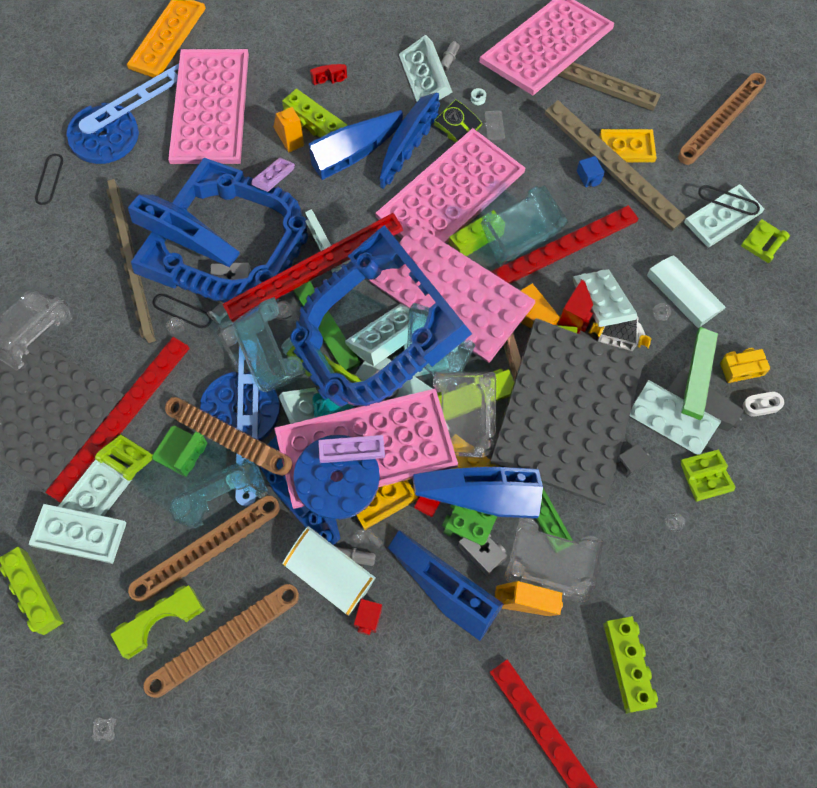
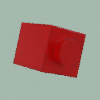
(368, 617)

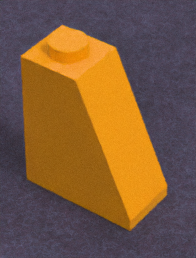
(289, 129)
(541, 309)
(529, 598)

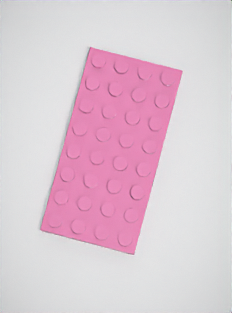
(546, 44)
(209, 106)
(454, 187)
(477, 296)
(411, 429)

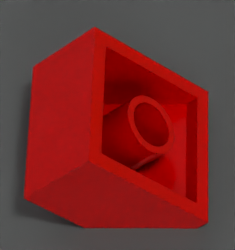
(578, 309)

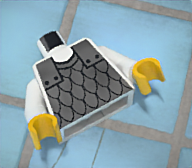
(622, 335)

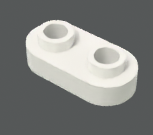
(762, 405)

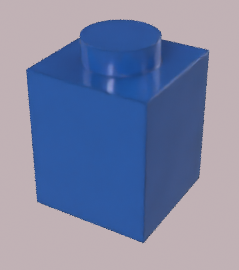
(590, 171)

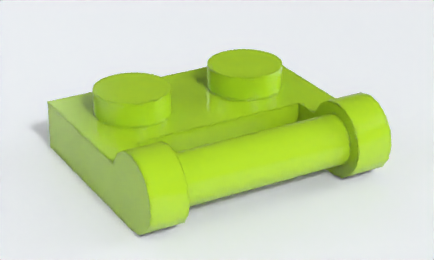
(759, 237)
(126, 451)

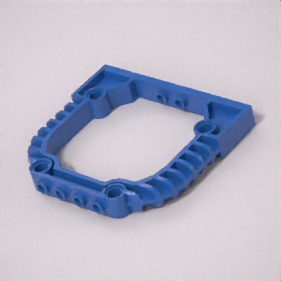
(214, 179)
(429, 343)

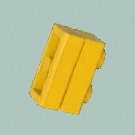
(744, 365)

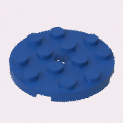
(103, 149)
(222, 399)
(333, 498)

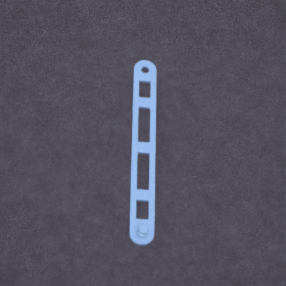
(90, 124)
(246, 420)

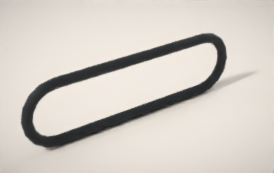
(42, 176)
(731, 194)
(188, 305)

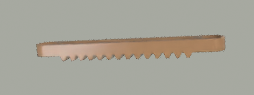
(721, 118)
(228, 436)
(204, 549)
(221, 641)

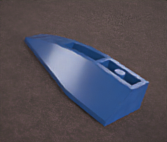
(409, 136)
(351, 143)
(180, 227)
(485, 489)
(323, 526)
(449, 589)

